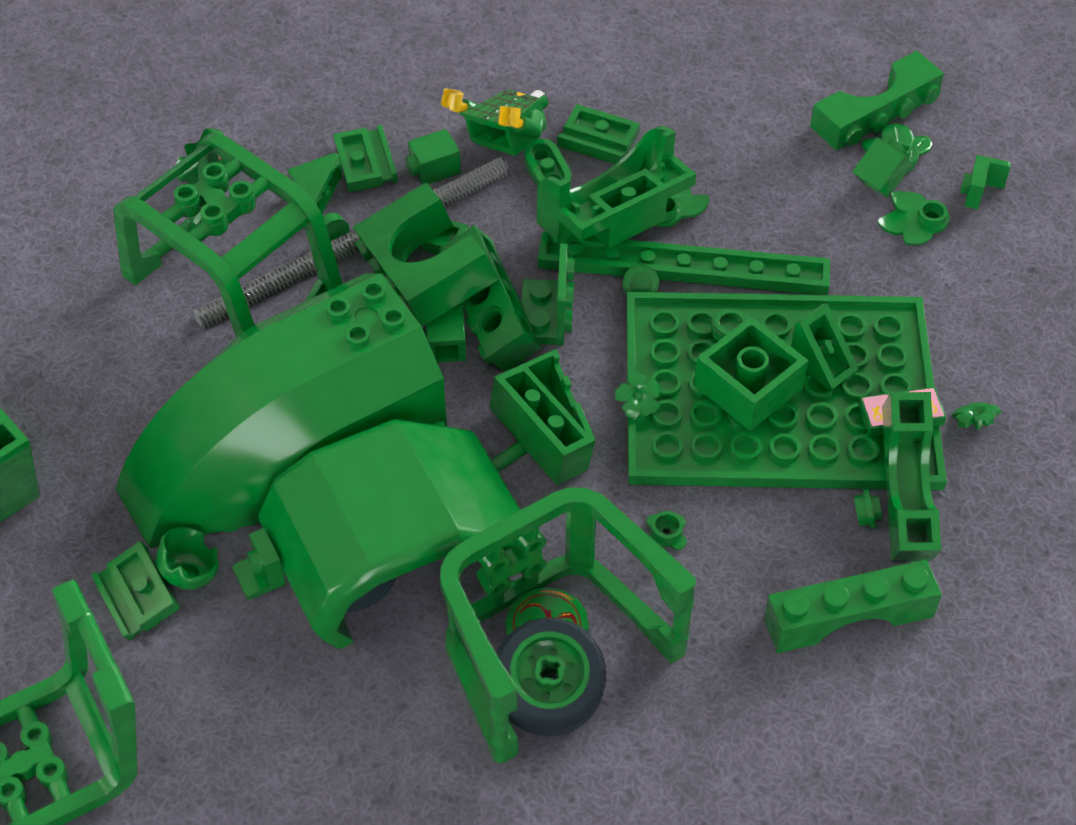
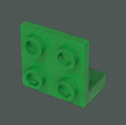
(547, 302)

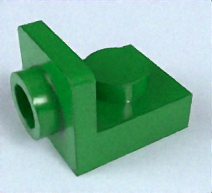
(261, 569)

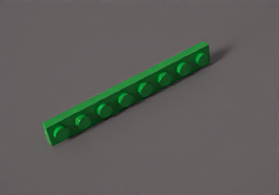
(693, 264)

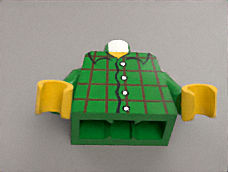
(503, 121)

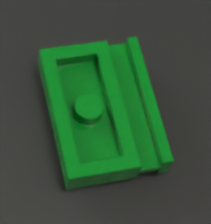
(598, 134)
(365, 158)
(135, 591)

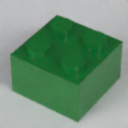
(750, 373)

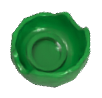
(186, 559)

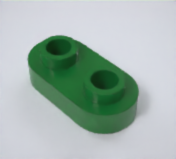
(551, 164)

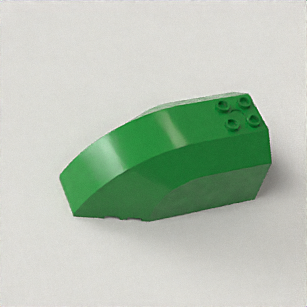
(273, 399)

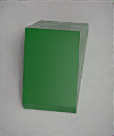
(319, 178)
(824, 346)

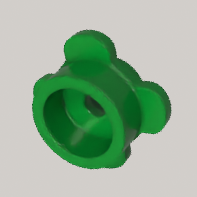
(667, 521)

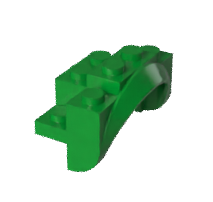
(620, 200)

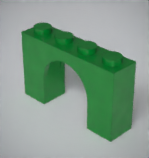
(428, 285)

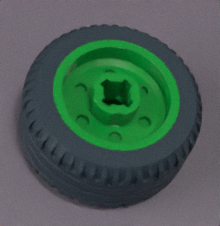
(559, 650)

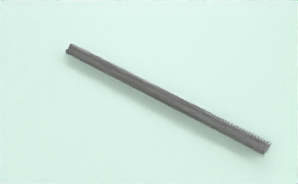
(345, 244)

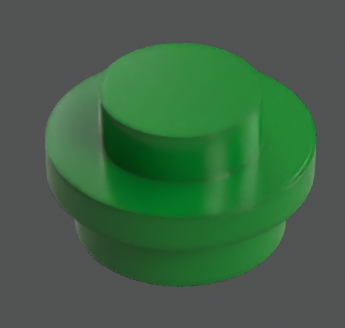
(867, 509)

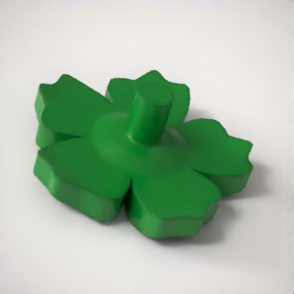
(638, 395)
(978, 413)

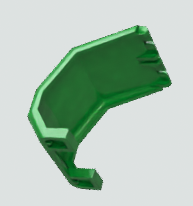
(377, 512)

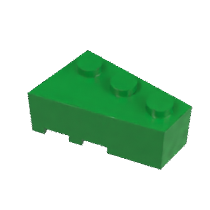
(544, 417)

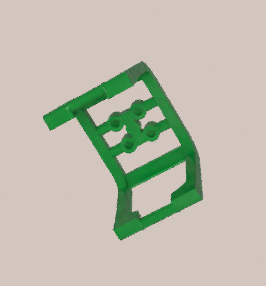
(211, 213)
(582, 510)
(114, 753)

